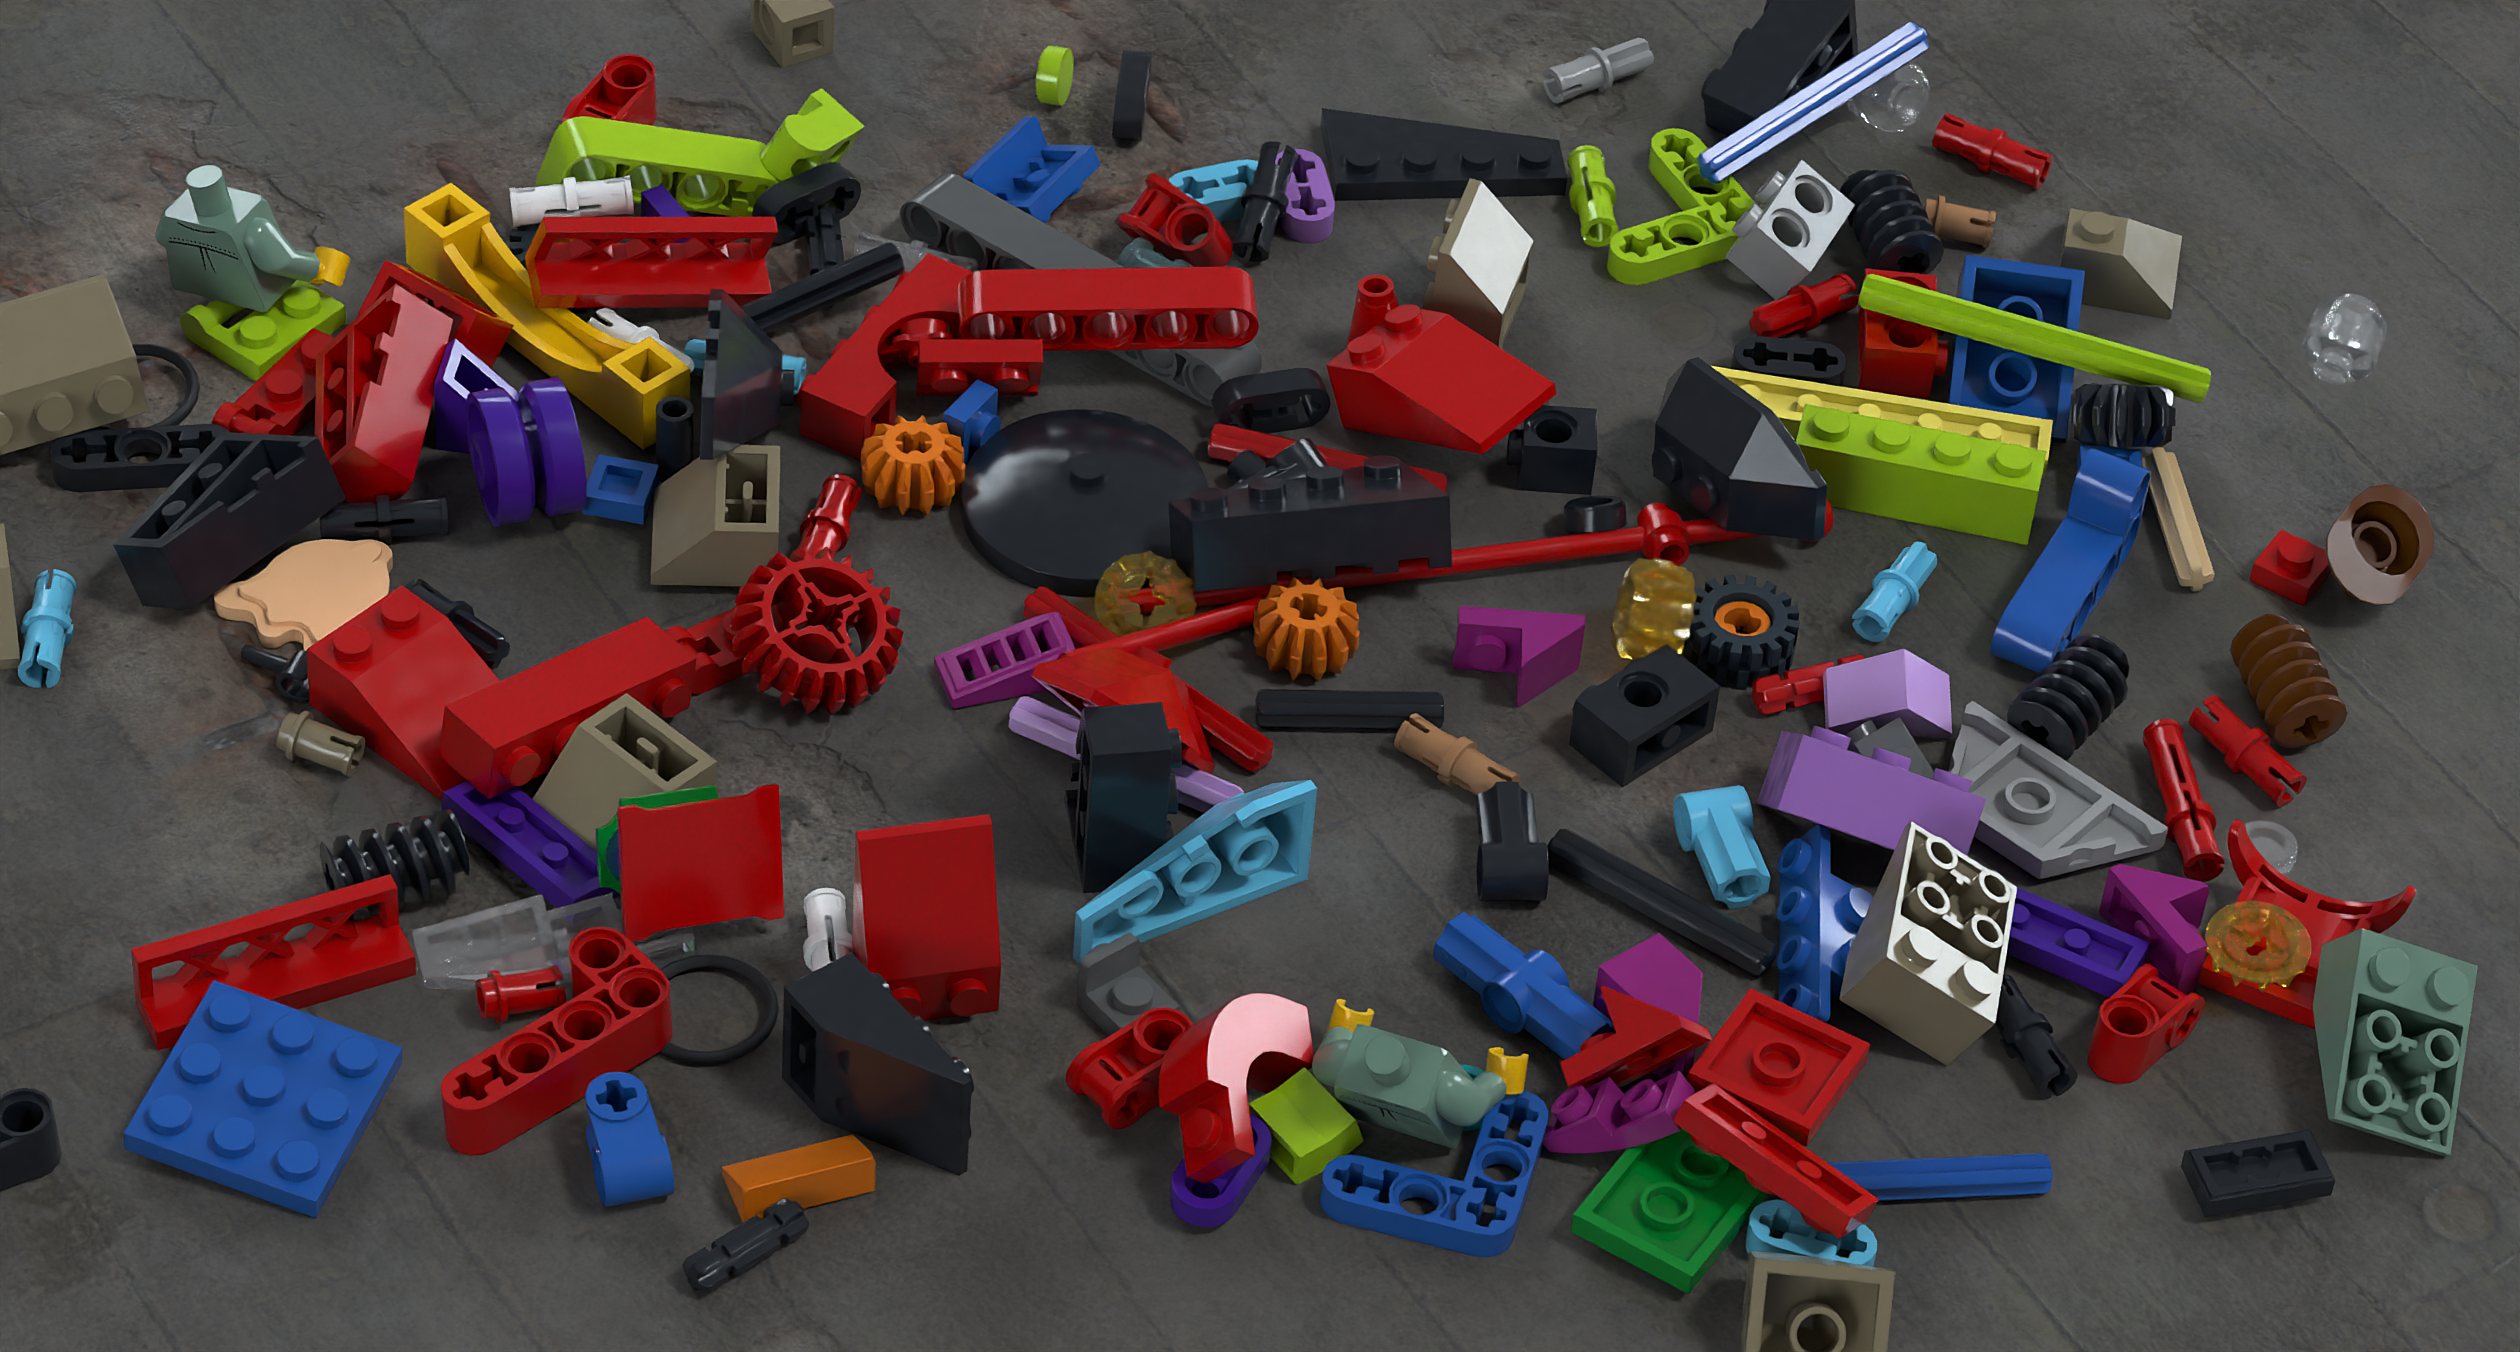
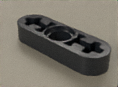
(98, 445)

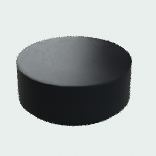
(1595, 514)

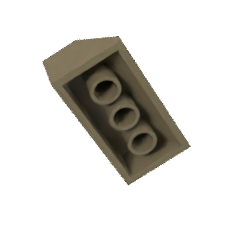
(65, 364)

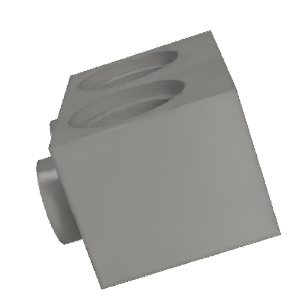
(1788, 229)

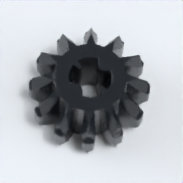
(2123, 415)

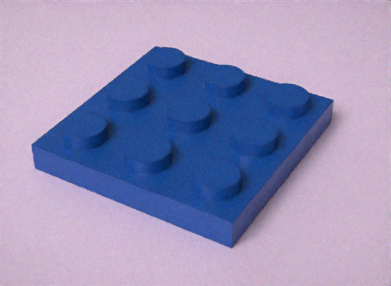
(263, 1098)

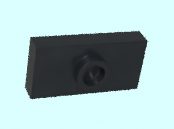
(2257, 1173)

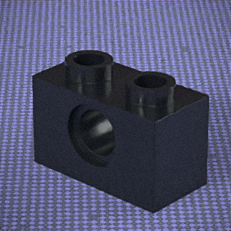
(1644, 715)

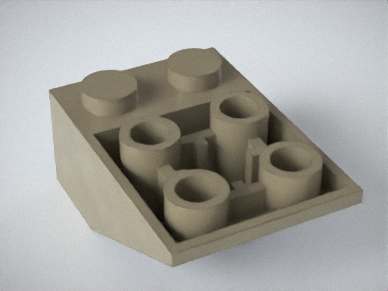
(1932, 947)

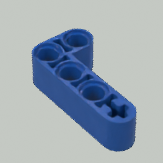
(2075, 563)

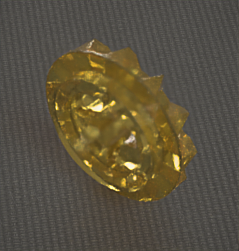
(1127, 577)
(2245, 923)

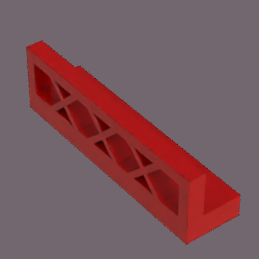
(651, 267)
(321, 966)

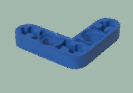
(1456, 1202)

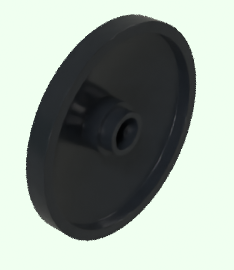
(1073, 495)

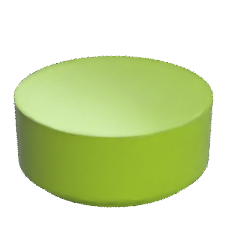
(1054, 75)

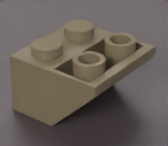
(1479, 264)
(717, 519)
(619, 756)

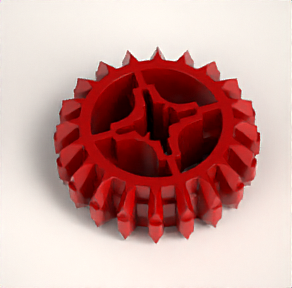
(813, 652)

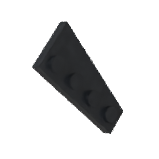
(1426, 160)

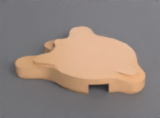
(309, 590)

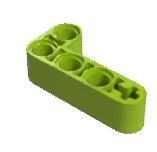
(696, 168)

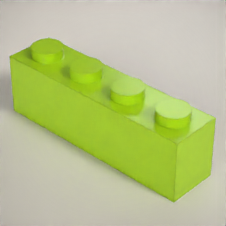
(1923, 473)

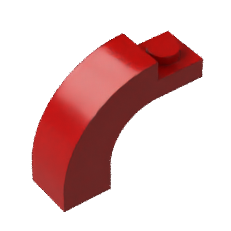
(1207, 1071)

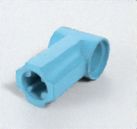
(1721, 833)

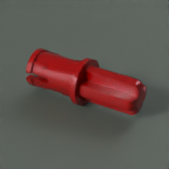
(1804, 307)

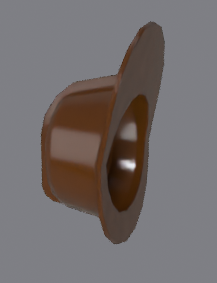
(2379, 544)

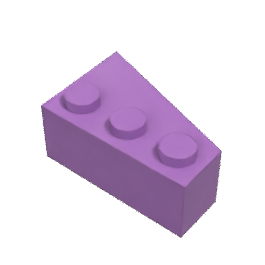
(1864, 794)

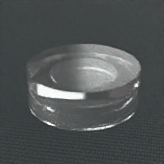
(2274, 844)

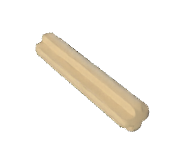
(2178, 520)

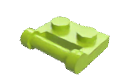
(262, 337)

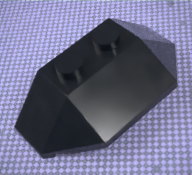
(1734, 458)

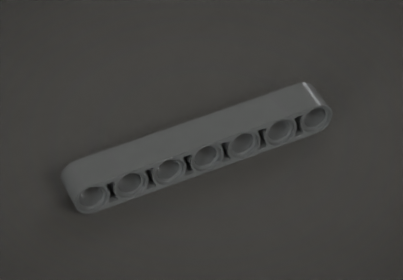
(977, 225)

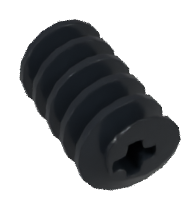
(1891, 222)
(2072, 695)
(409, 857)

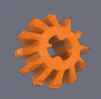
(912, 465)
(1306, 629)

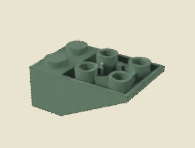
(2393, 1037)

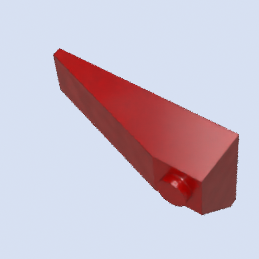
(1122, 678)

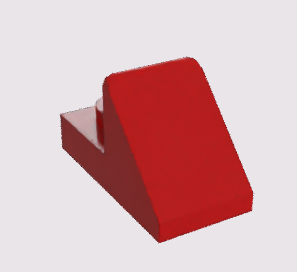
(1642, 1043)

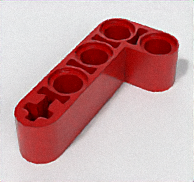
(610, 1025)

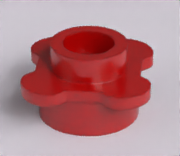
(918, 329)

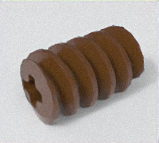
(2287, 681)

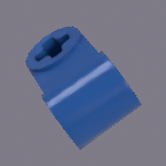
(625, 1142)

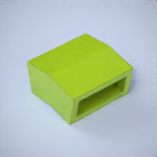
(1305, 1126)

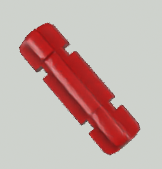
(1798, 687)

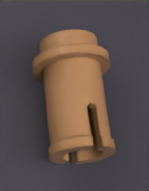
(1960, 222)

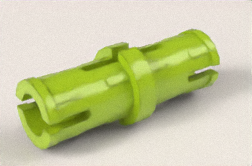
(1592, 195)

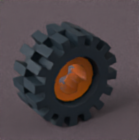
(1766, 618)

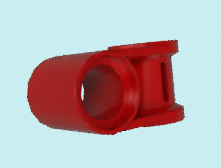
(619, 92)
(1173, 221)
(2141, 1026)
(1126, 1066)

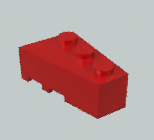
(379, 394)

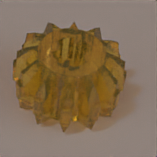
(1653, 608)

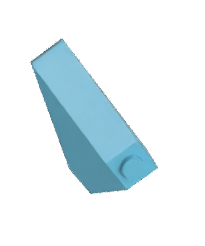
(1214, 864)

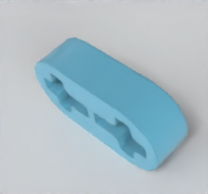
(1218, 186)
(1802, 1238)

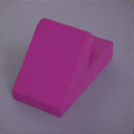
(1530, 643)
(2162, 912)

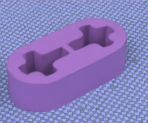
(1311, 194)

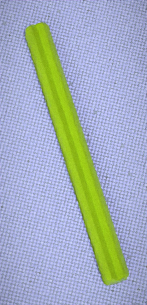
(2033, 337)

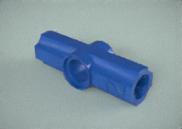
(1519, 988)

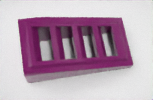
(1032, 641)

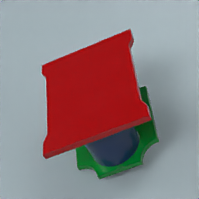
(693, 858)

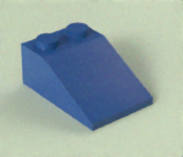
(2002, 378)

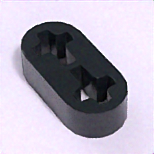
(1132, 95)
(806, 194)
(1791, 359)
(1272, 400)

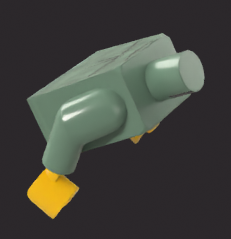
(232, 249)
(1407, 1081)

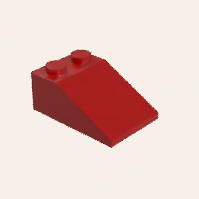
(1433, 383)
(391, 679)
(930, 914)

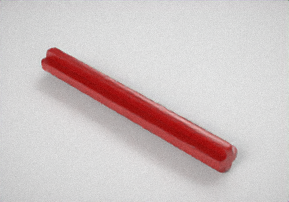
(1220, 727)

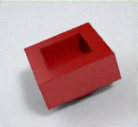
(2291, 567)

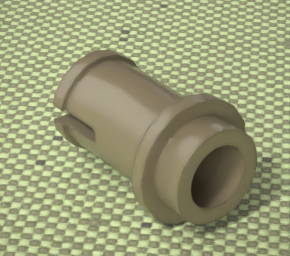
(319, 743)

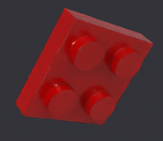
(1781, 1064)

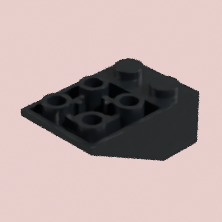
(874, 1065)

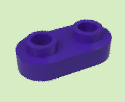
(1220, 1199)

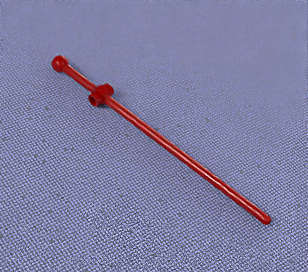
(1658, 535)

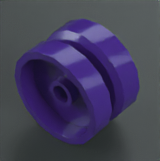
(526, 451)

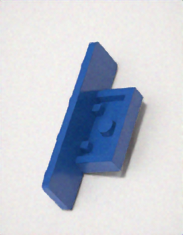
(1816, 924)

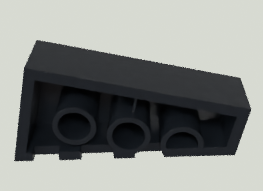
(1311, 526)

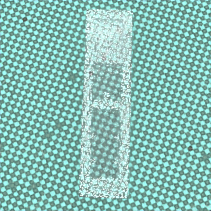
(528, 938)

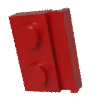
(955, 364)

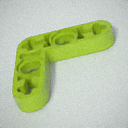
(1646, 250)

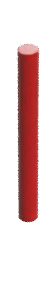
(1182, 630)

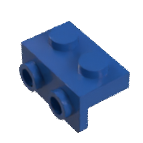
(1031, 172)

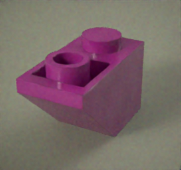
(1659, 976)

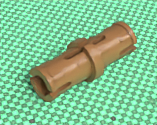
(1450, 757)

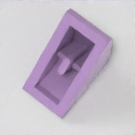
(1887, 689)

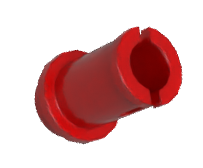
(518, 993)

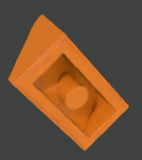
(803, 1174)

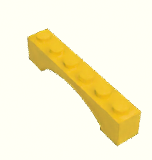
(619, 380)

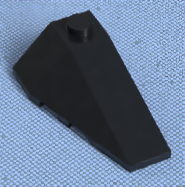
(740, 379)

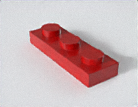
(1775, 1161)

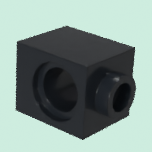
(1555, 450)

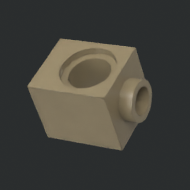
(794, 28)

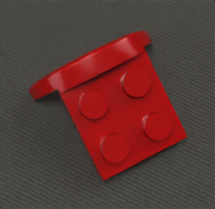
(2321, 916)

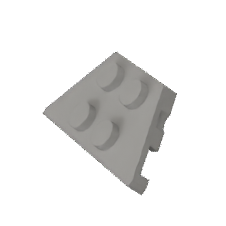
(2043, 807)

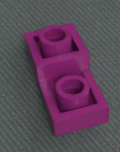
(1608, 1120)

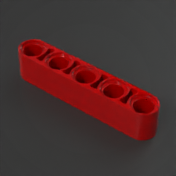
(1111, 307)

